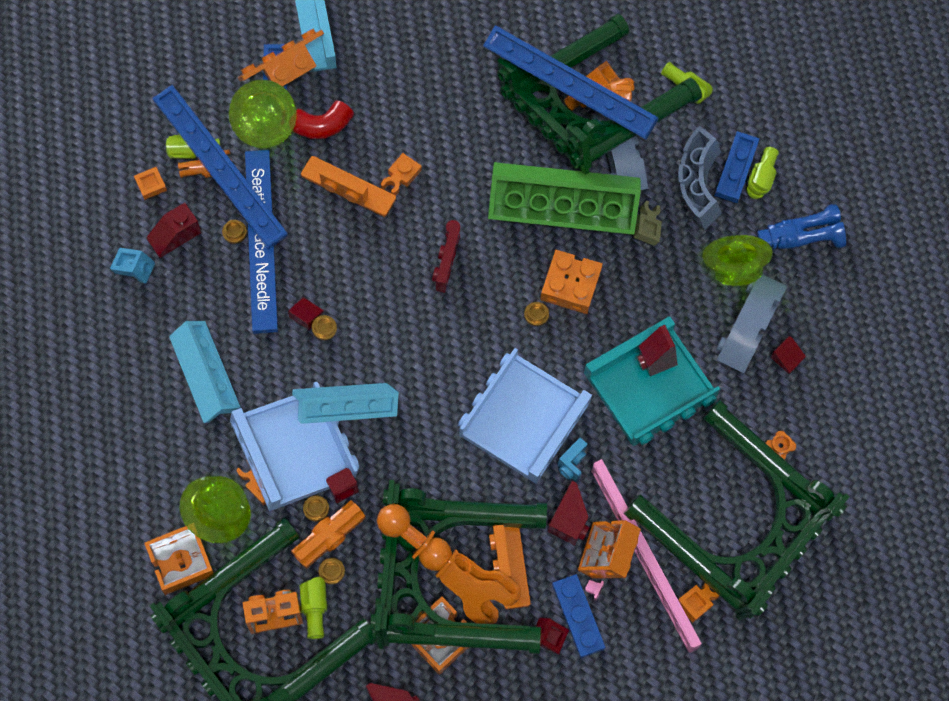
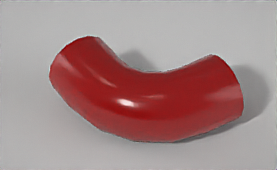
(323, 125)

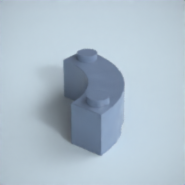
(625, 159)
(693, 176)
(755, 316)

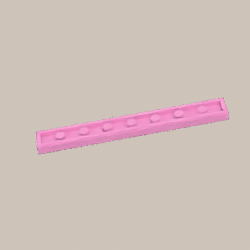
(648, 560)

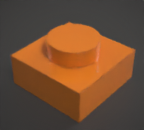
(150, 183)

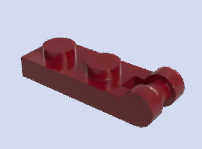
(447, 256)

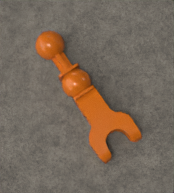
(454, 569)

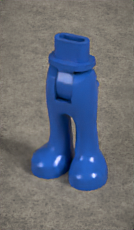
(791, 234)

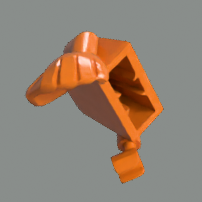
(609, 79)

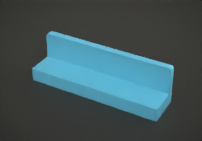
(314, 15)
(203, 370)
(346, 402)

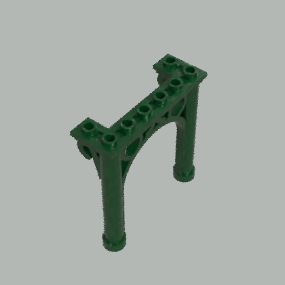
(596, 136)
(809, 495)
(217, 586)
(398, 628)

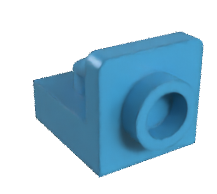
(133, 263)
(575, 455)

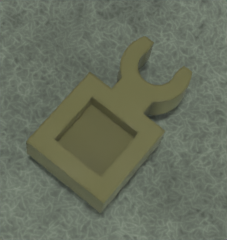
(647, 226)

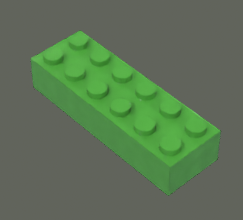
(564, 198)

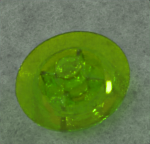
(262, 113)
(737, 259)
(215, 509)

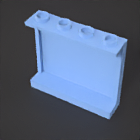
(523, 416)
(288, 456)

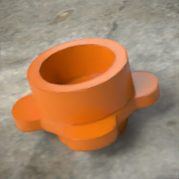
(782, 438)

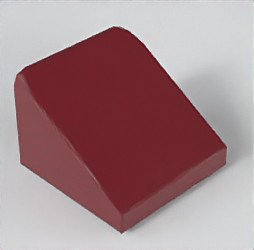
(305, 313)
(788, 355)
(342, 485)
(552, 634)

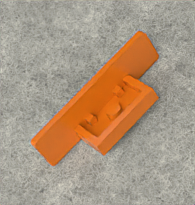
(288, 64)
(348, 186)
(510, 560)

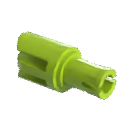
(677, 76)
(178, 149)
(763, 174)
(314, 606)

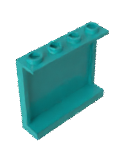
(647, 403)

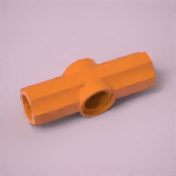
(328, 534)

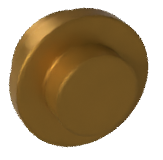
(234, 231)
(536, 314)
(324, 327)
(316, 508)
(331, 571)

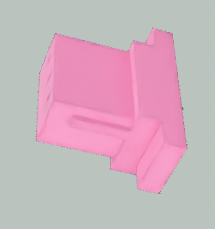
(594, 588)

